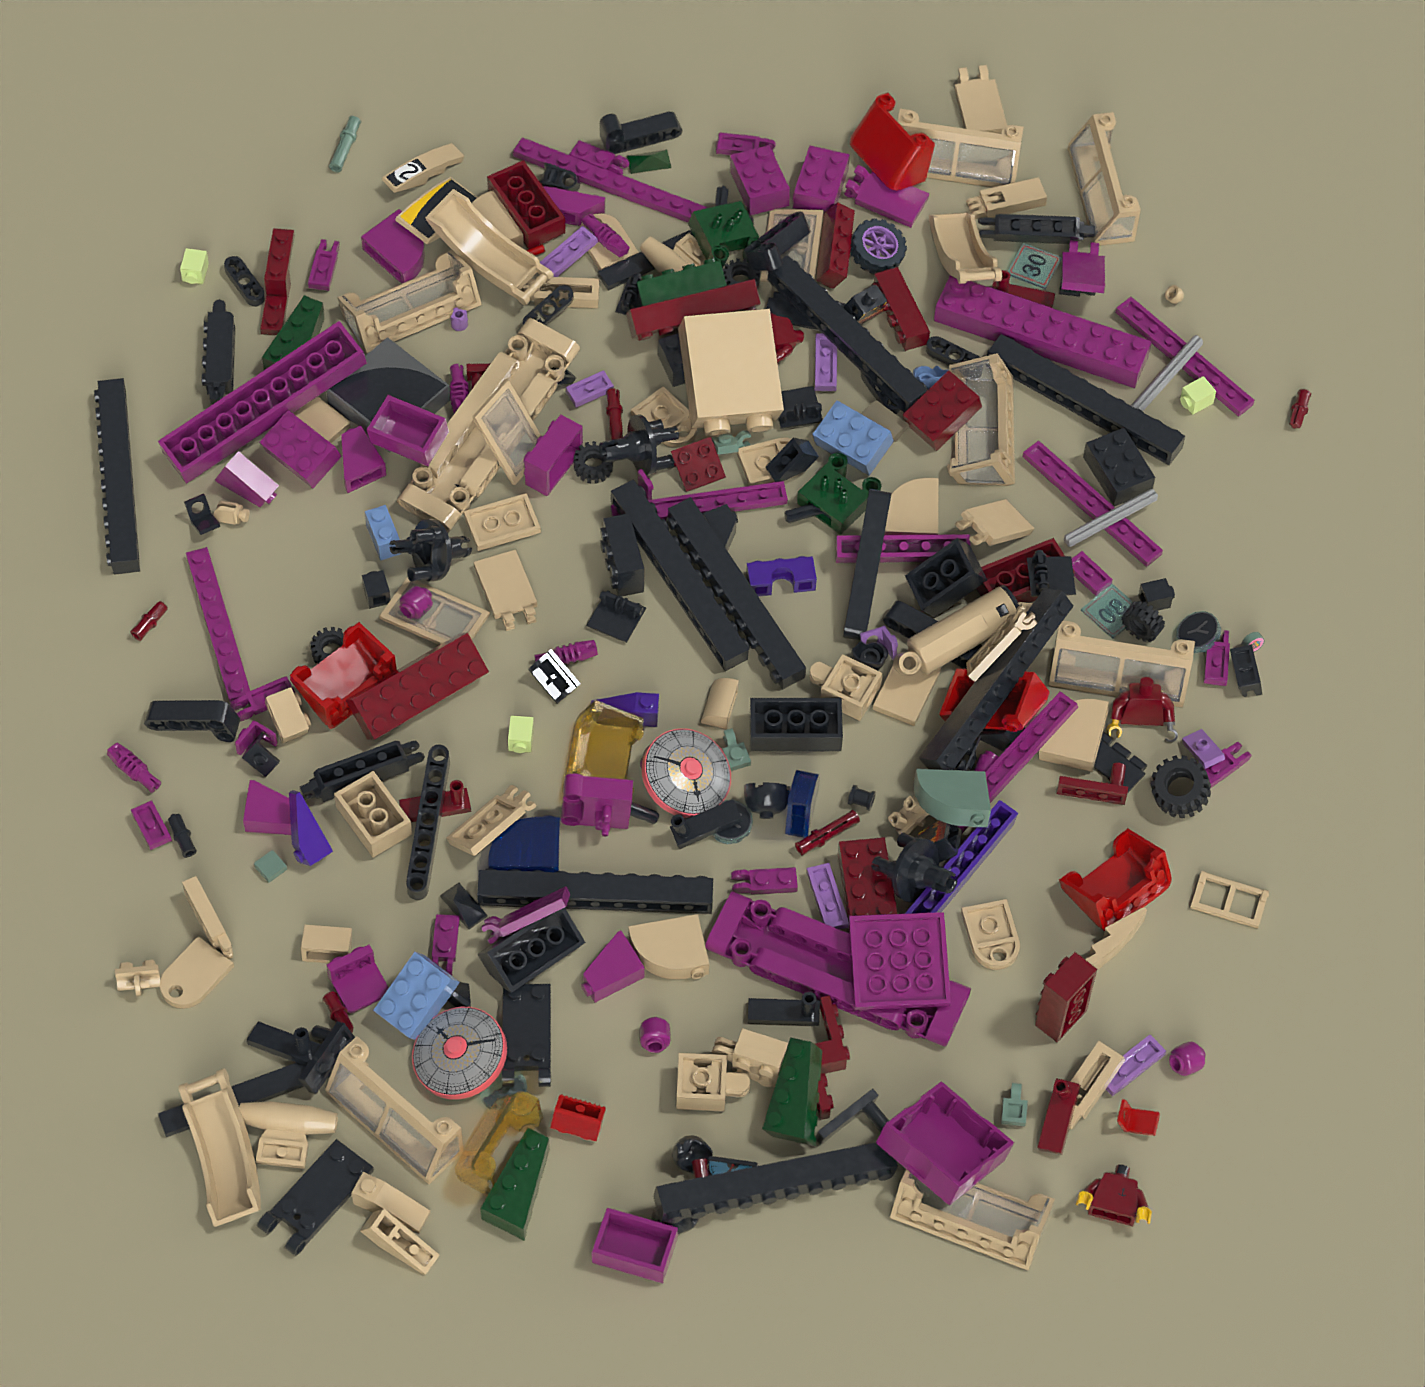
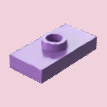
(1203, 748)

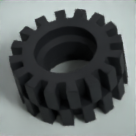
(740, 268)
(589, 472)
(1143, 621)
(324, 639)

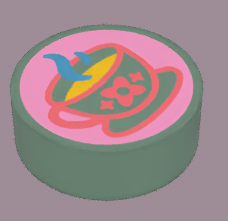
(1255, 639)

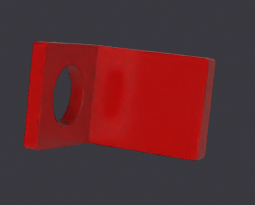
(1137, 1120)

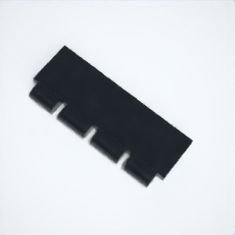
(782, 307)
(1118, 754)

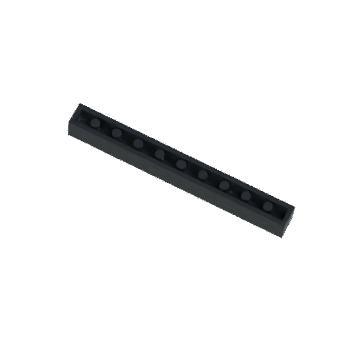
(847, 334)
(1088, 400)
(118, 476)
(680, 576)
(736, 593)
(995, 684)
(598, 891)
(773, 1182)

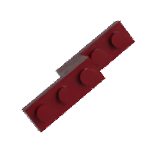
(277, 281)
(833, 1054)

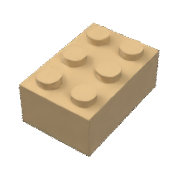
(373, 814)

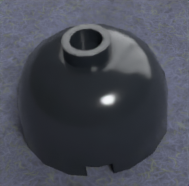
(766, 798)

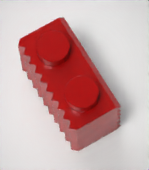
(578, 1117)

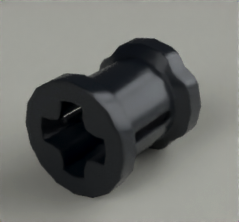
(861, 797)

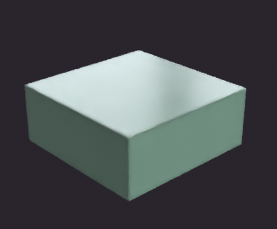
(270, 866)

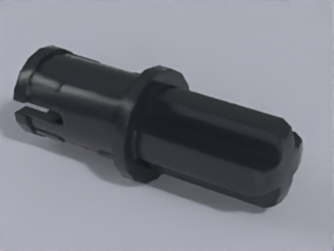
(182, 835)

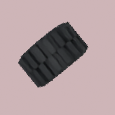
(1177, 769)

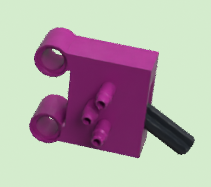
(601, 803)

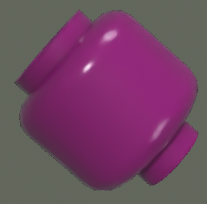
(416, 602)
(655, 1034)
(1187, 1058)

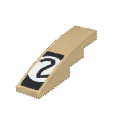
(421, 167)

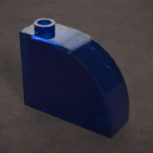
(802, 803)
(528, 845)

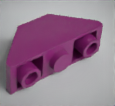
(575, 204)

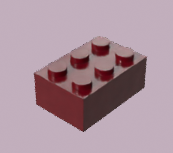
(942, 410)

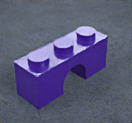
(797, 571)

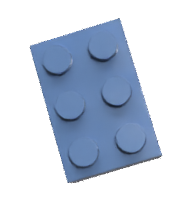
(854, 436)
(416, 995)

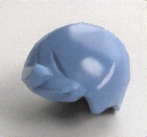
(928, 375)

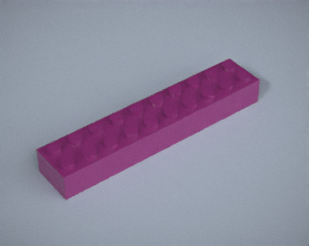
(1043, 330)
(262, 402)

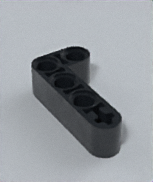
(638, 133)
(766, 251)
(194, 716)

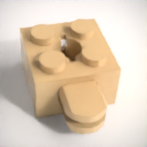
(849, 677)
(754, 1055)
(710, 1073)

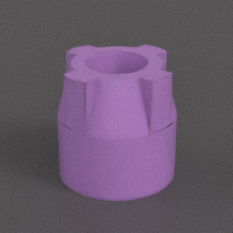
(459, 319)

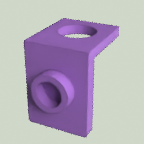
(884, 638)

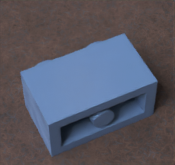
(381, 531)

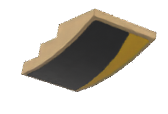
(415, 214)

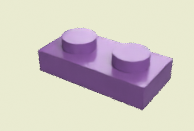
(589, 388)

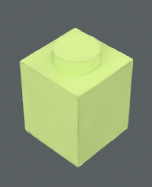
(194, 266)
(1197, 395)
(520, 734)

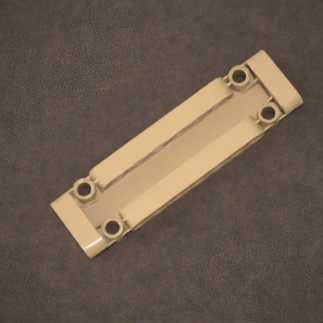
(465, 454)

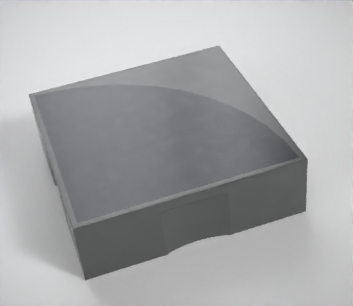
(387, 373)

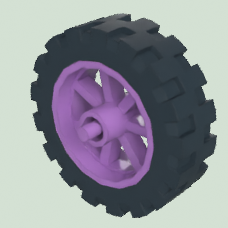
(870, 258)

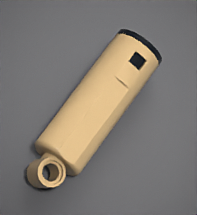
(958, 632)

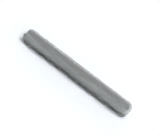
(1168, 373)
(1110, 517)

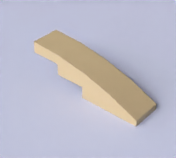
(1115, 938)

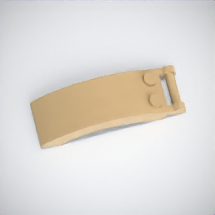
(486, 247)
(962, 248)
(222, 1149)

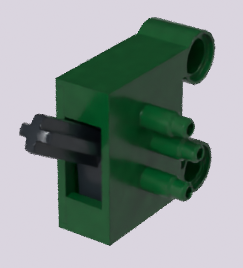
(722, 228)
(833, 496)

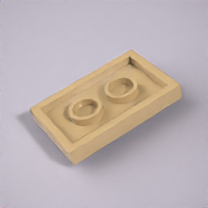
(502, 522)

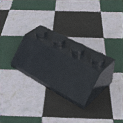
(531, 949)

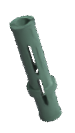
(348, 136)

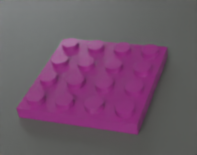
(899, 961)

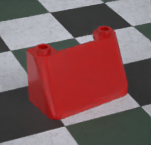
(888, 149)
(343, 674)
(1016, 710)
(1122, 883)

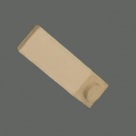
(377, 1195)
(399, 1241)

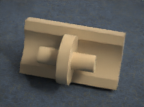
(908, 816)
(137, 977)

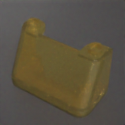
(603, 742)
(476, 1163)

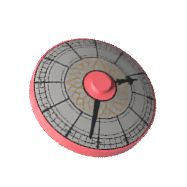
(686, 772)
(459, 1053)

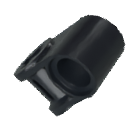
(556, 177)

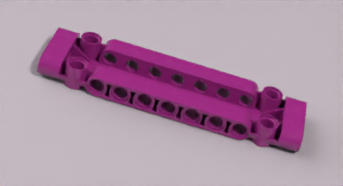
(817, 960)

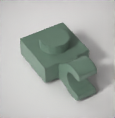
(728, 444)
(735, 753)
(1014, 1109)

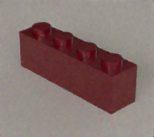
(835, 245)
(902, 310)

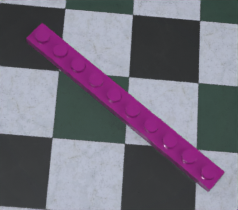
(608, 180)

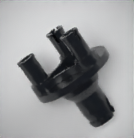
(640, 445)
(430, 550)
(915, 869)

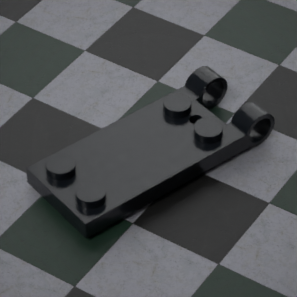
(527, 1032)
(317, 1195)

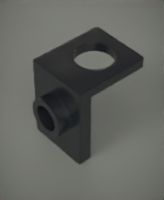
(204, 520)
(260, 757)

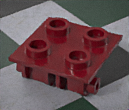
(698, 464)

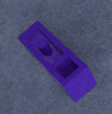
(639, 704)
(306, 834)

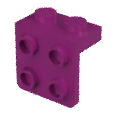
(357, 979)

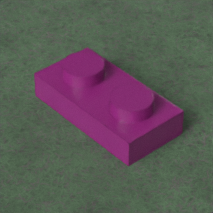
(1090, 574)
(151, 825)

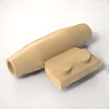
(663, 258)
(286, 1130)

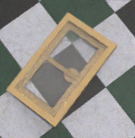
(807, 249)
(507, 429)
(443, 621)

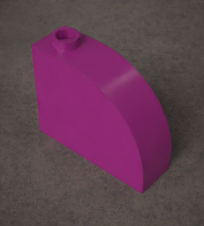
(395, 248)

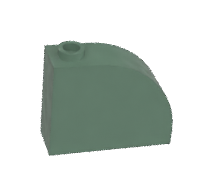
(954, 796)

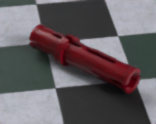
(614, 414)
(805, 844)

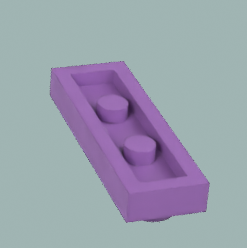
(569, 251)
(825, 364)
(827, 896)
(1136, 1062)

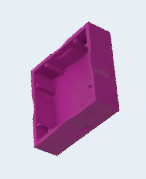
(945, 1143)

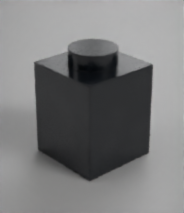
(376, 589)
(1157, 594)

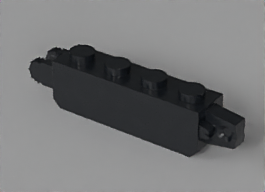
(1036, 228)
(219, 352)
(384, 760)

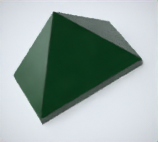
(649, 161)

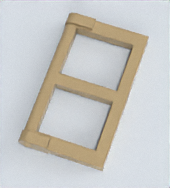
(1203, 876)

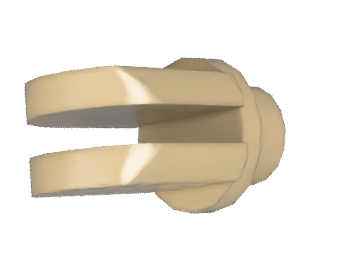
(231, 513)

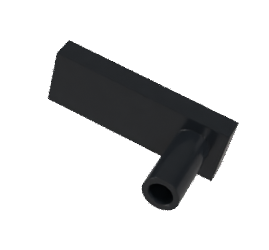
(705, 823)
(785, 1011)
(290, 1046)
(325, 1057)
(864, 1104)

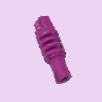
(606, 236)
(458, 386)
(571, 653)
(132, 766)

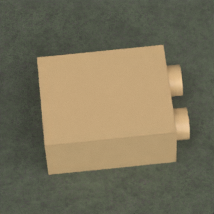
(731, 371)

